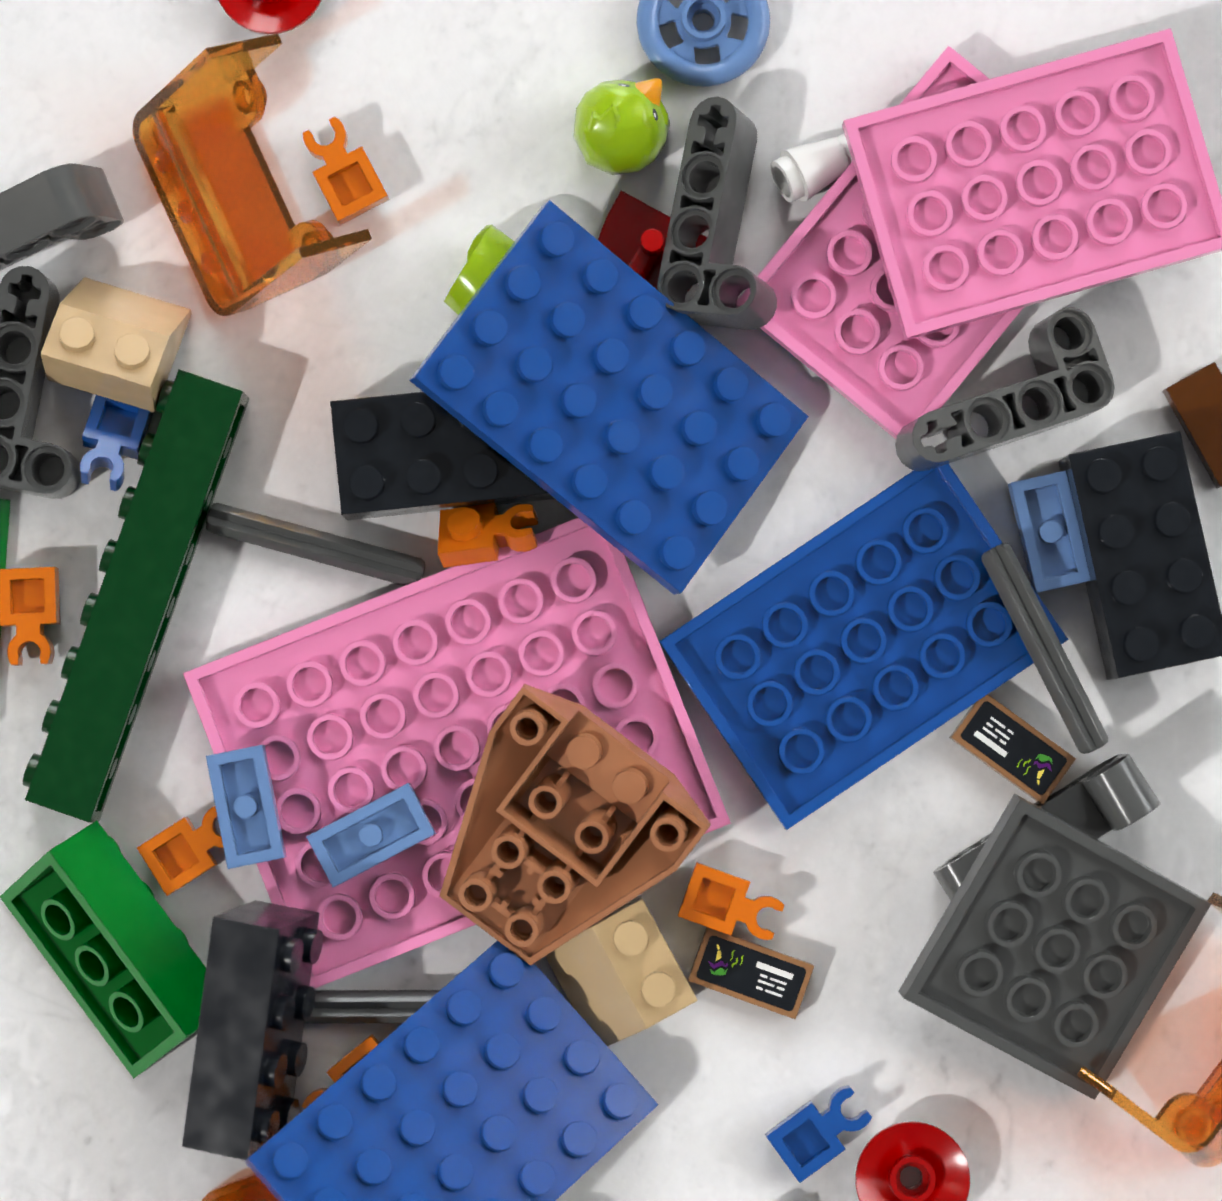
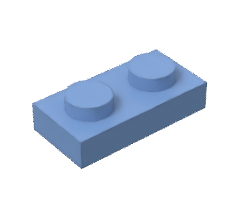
(1049, 531)
(246, 806)
(371, 835)

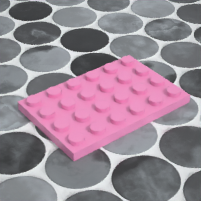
(1037, 184)
(840, 309)

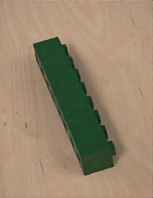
(136, 596)

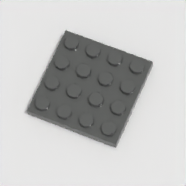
(1054, 946)

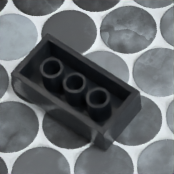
(417, 458)
(1144, 555)
(251, 1027)

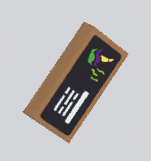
(1012, 748)
(751, 972)

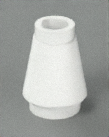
(810, 167)

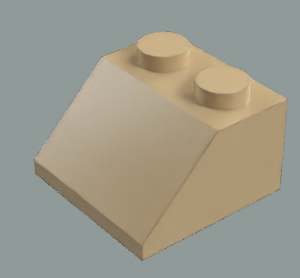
(114, 343)
(621, 974)

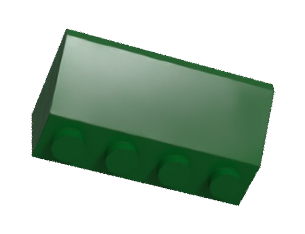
(111, 946)

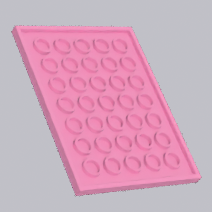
(410, 698)

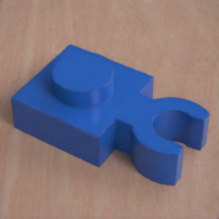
(112, 432)
(810, 1138)

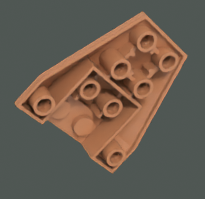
(563, 826)

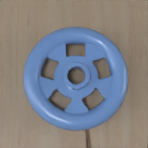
(679, 61)

